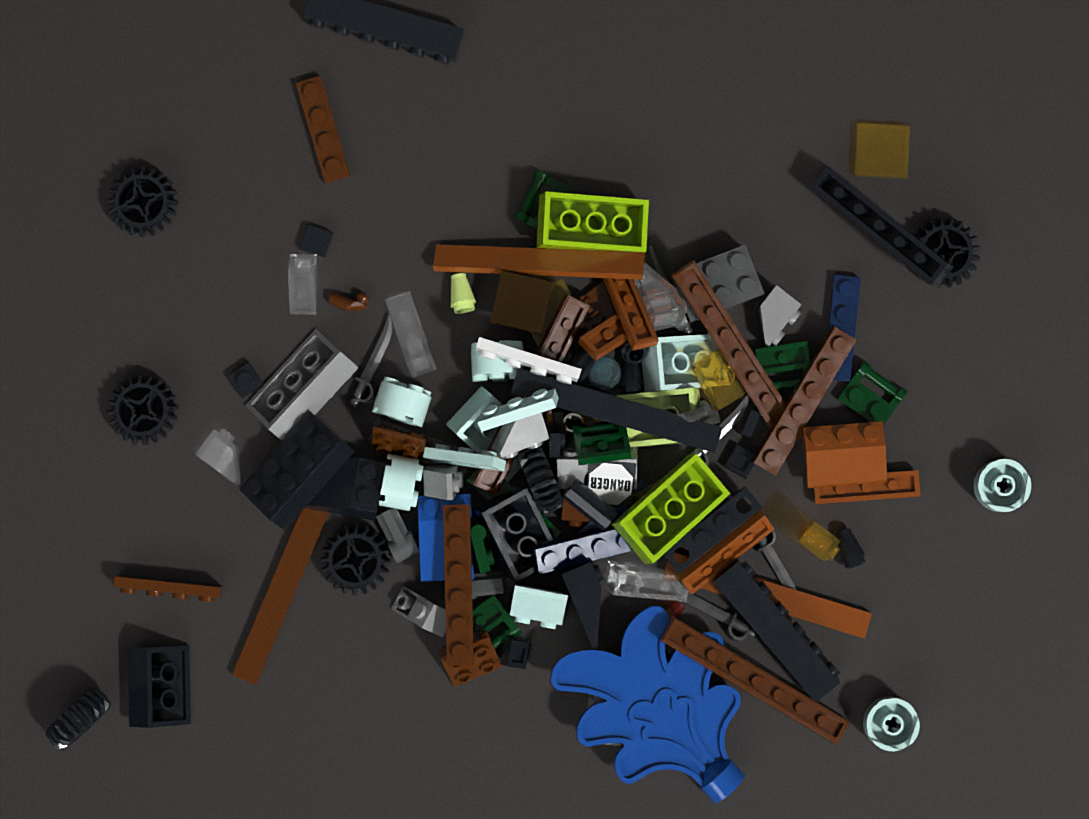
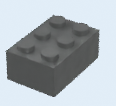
(730, 277)

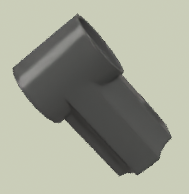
(400, 540)
(487, 584)

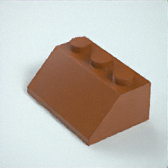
(844, 454)

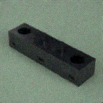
(712, 529)

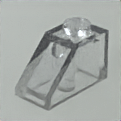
(303, 284)
(222, 455)

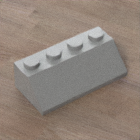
(301, 384)

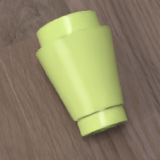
(461, 294)

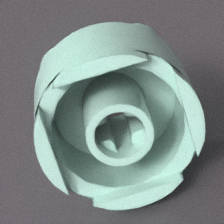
(494, 369)
(402, 403)
(1014, 476)
(400, 482)
(895, 738)

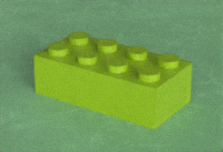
(592, 222)
(670, 508)

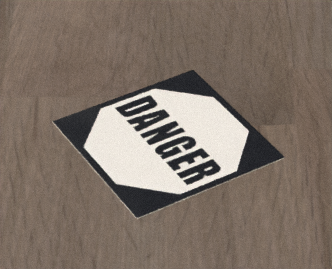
(613, 482)

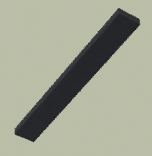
(621, 411)

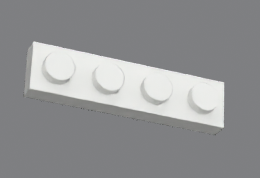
(539, 365)

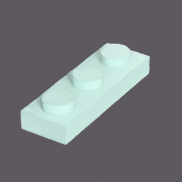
(518, 409)
(464, 457)

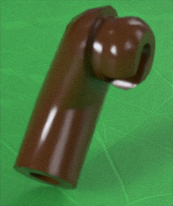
(349, 304)

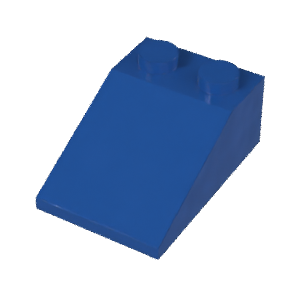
(432, 535)

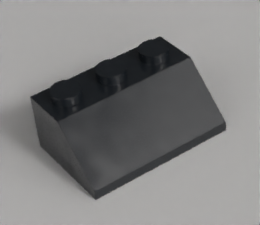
(513, 529)
(159, 686)

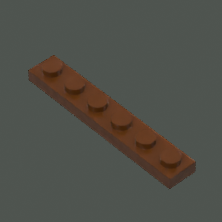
(804, 400)
(458, 585)

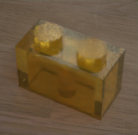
(818, 542)

